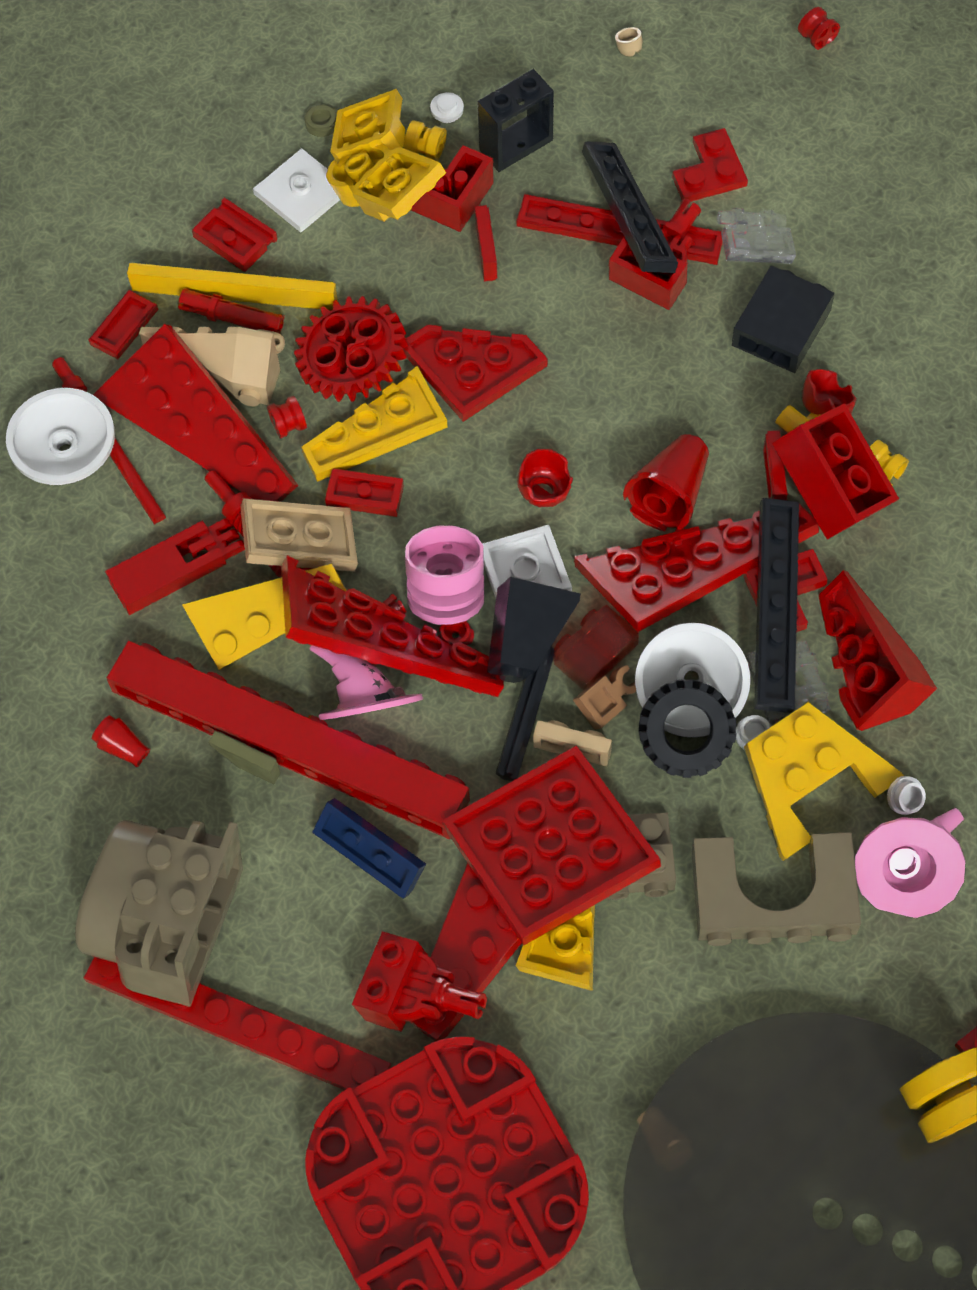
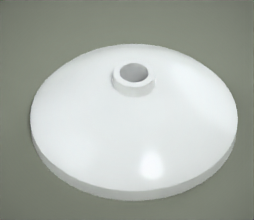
(55, 420)
(696, 649)

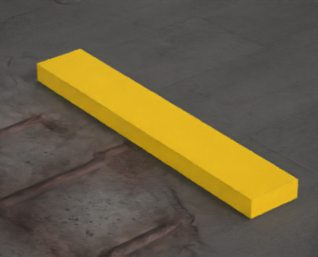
(233, 286)

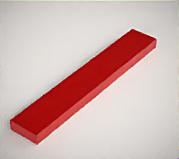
(601, 226)

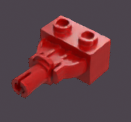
(657, 286)
(409, 985)

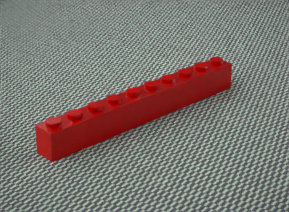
(294, 740)

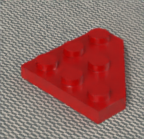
(472, 365)

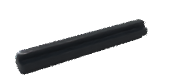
(523, 720)

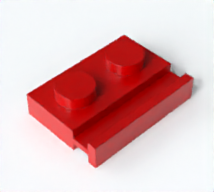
(234, 234)

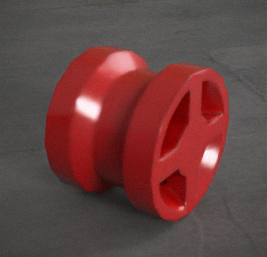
(818, 27)
(287, 417)

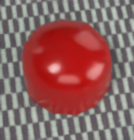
(824, 393)
(547, 468)

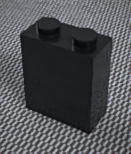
(782, 318)

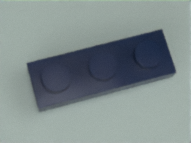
(369, 848)

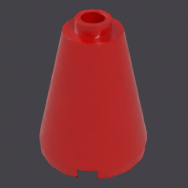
(669, 484)

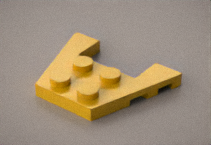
(801, 757)

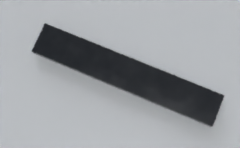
(629, 207)
(777, 606)

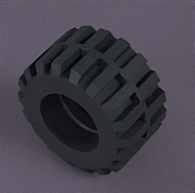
(696, 761)

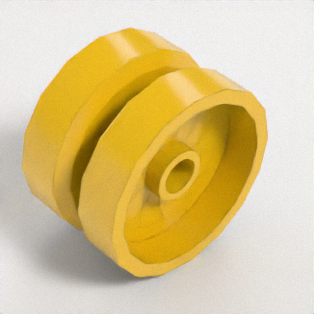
(950, 1088)

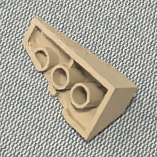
(239, 361)

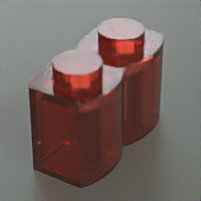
(595, 647)

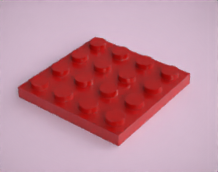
(551, 844)

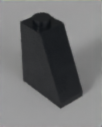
(526, 625)

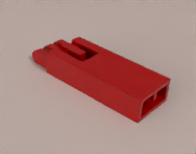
(162, 568)

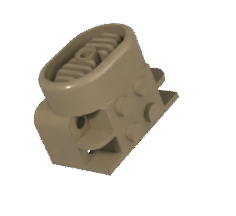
(159, 904)

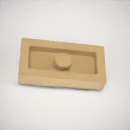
(558, 738)

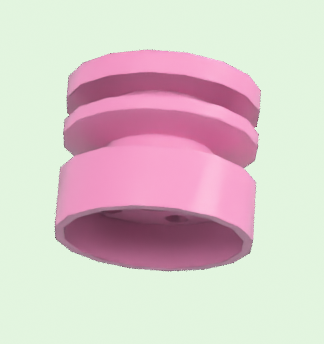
(445, 574)

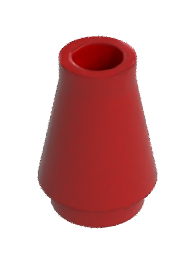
(120, 741)

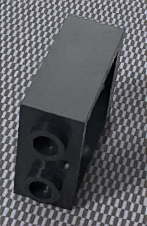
(502, 105)

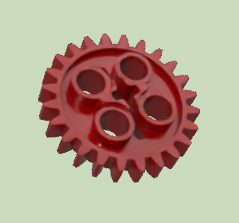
(351, 338)

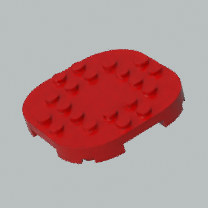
(447, 1173)

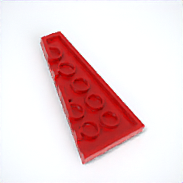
(183, 406)
(678, 567)
(375, 632)
(471, 946)

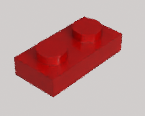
(364, 492)

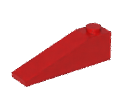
(878, 666)

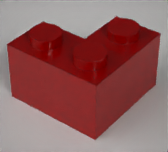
(458, 190)

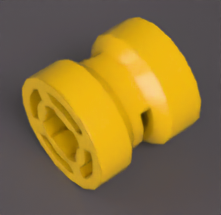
(425, 140)
(891, 464)

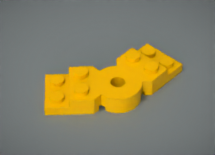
(372, 162)

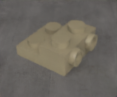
(657, 833)

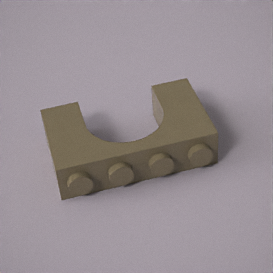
(728, 914)

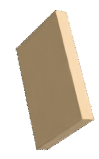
(303, 531)

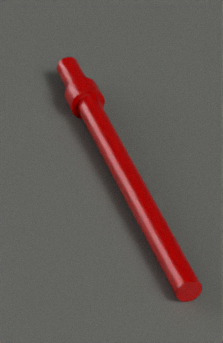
(117, 454)

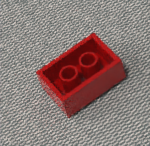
(835, 471)

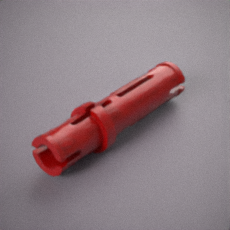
(217, 308)

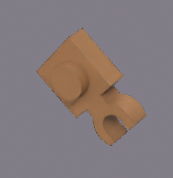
(603, 698)

